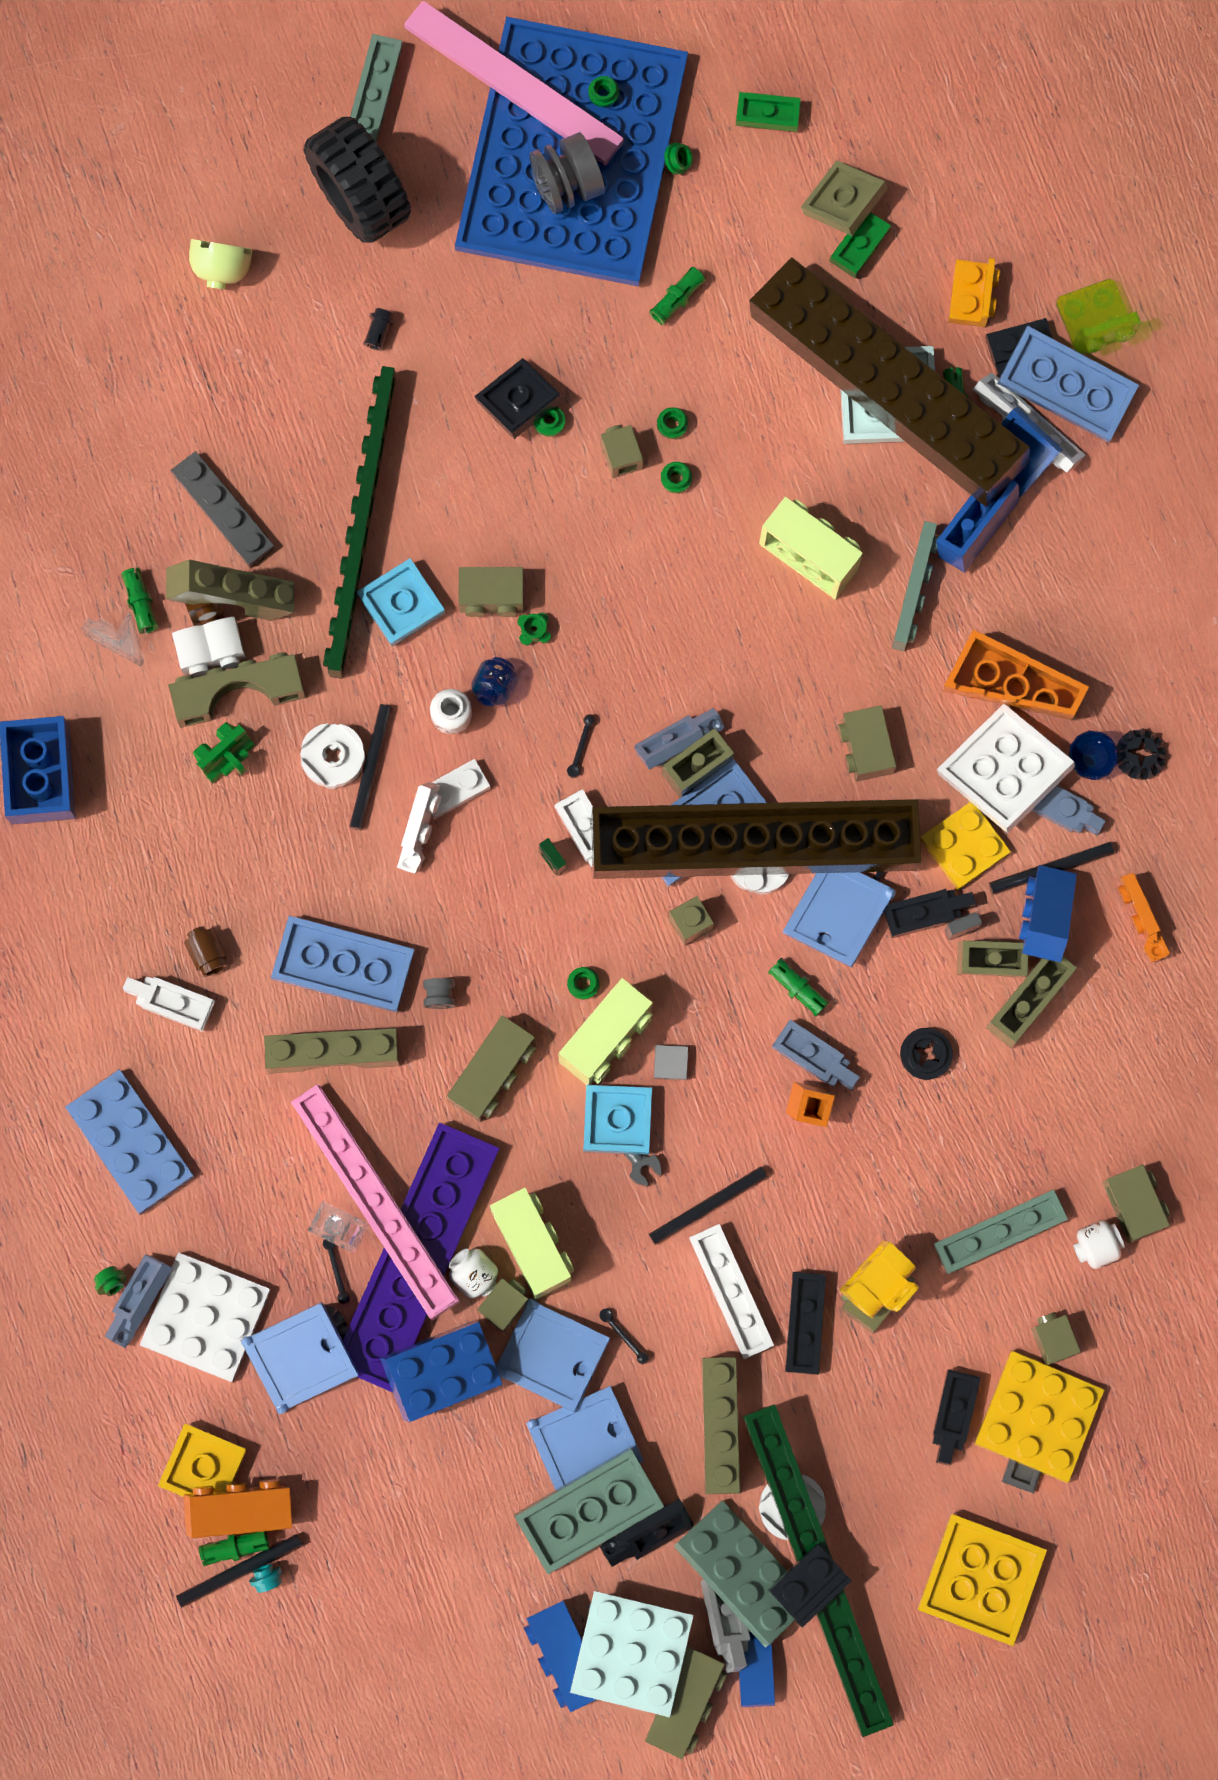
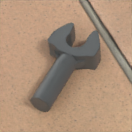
(638, 1162)

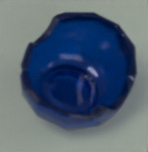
(1094, 755)

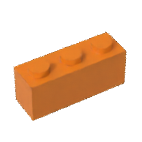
(237, 1509)

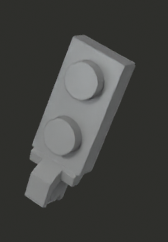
(727, 1630)

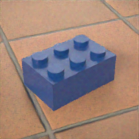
(37, 770)
(441, 1371)

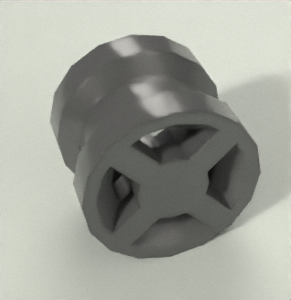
(439, 993)

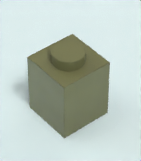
(621, 450)
(690, 920)
(504, 1303)
(1055, 1338)

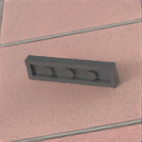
(222, 509)

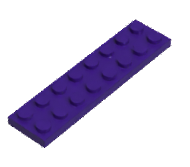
(438, 1213)

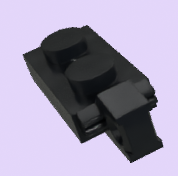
(926, 911)
(954, 1414)
(648, 1534)

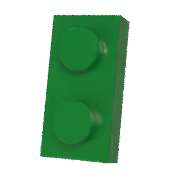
(768, 111)
(857, 249)

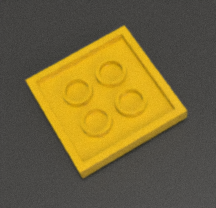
(1039, 1417)
(981, 1580)

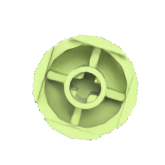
(219, 262)

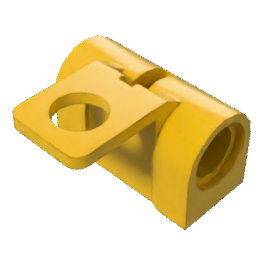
(881, 1281)

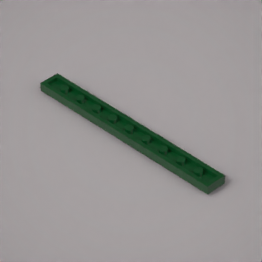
(357, 534)
(803, 1533)

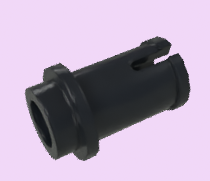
(378, 329)

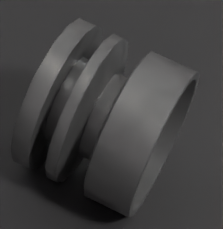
(563, 174)

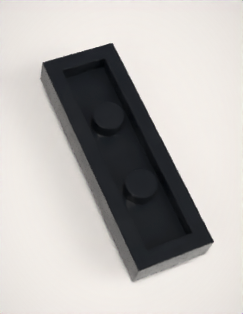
(805, 1323)

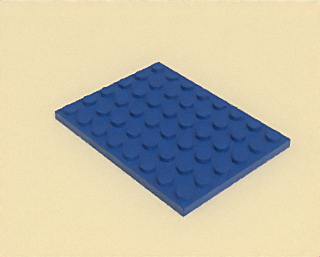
(596, 236)

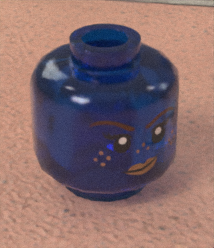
(494, 681)

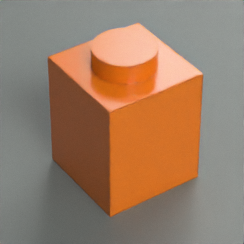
(810, 1104)

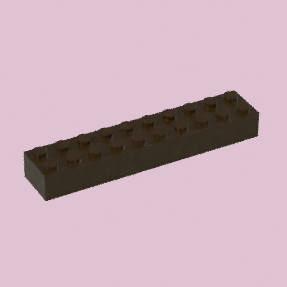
(889, 382)
(755, 839)

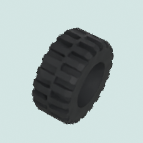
(357, 179)

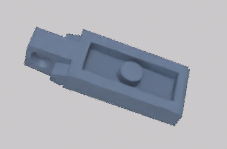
(676, 738)
(1069, 811)
(814, 1056)
(137, 1299)

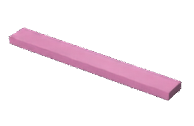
(511, 80)
(375, 1202)

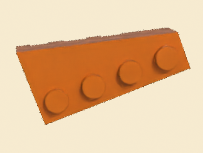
(1007, 677)

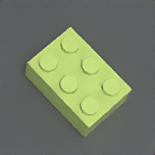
(811, 547)
(606, 1033)
(532, 1242)

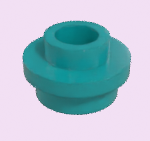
(266, 1578)

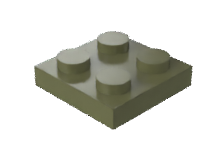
(844, 198)

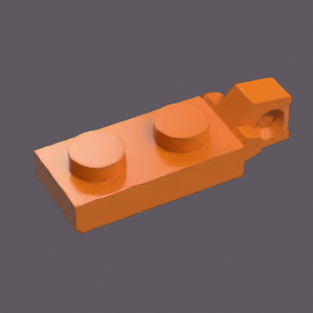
(1143, 919)

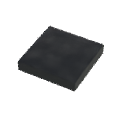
(518, 398)

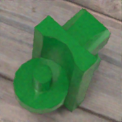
(226, 754)

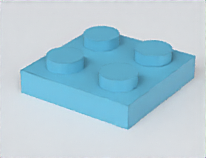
(400, 602)
(617, 1119)

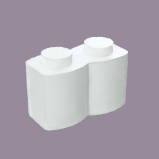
(209, 646)

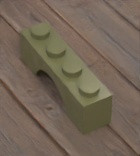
(203, 582)
(197, 697)
(326, 1049)
(720, 1425)

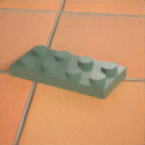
(588, 1510)
(737, 1570)

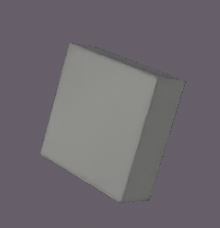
(670, 1062)

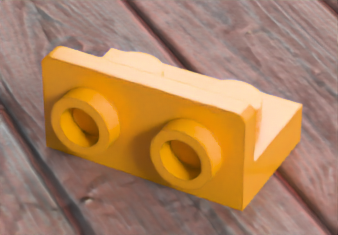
(972, 291)

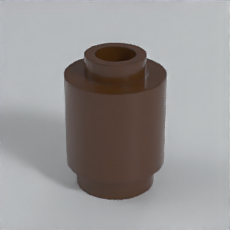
(205, 951)

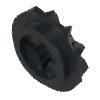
(1129, 763)
(921, 1039)

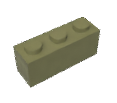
(1030, 999)
(492, 1069)
(690, 1705)

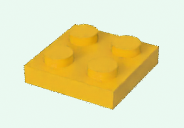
(965, 845)
(201, 1461)

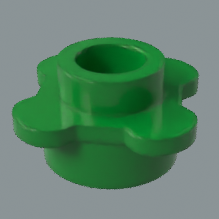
(538, 620)

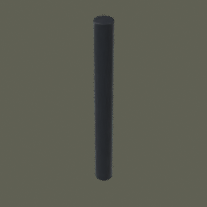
(370, 767)
(1062, 864)
(707, 1205)
(239, 1570)

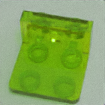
(1096, 317)

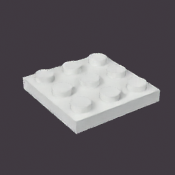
(1006, 768)
(205, 1317)

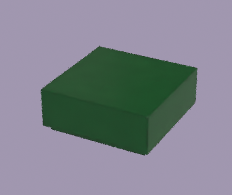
(552, 857)

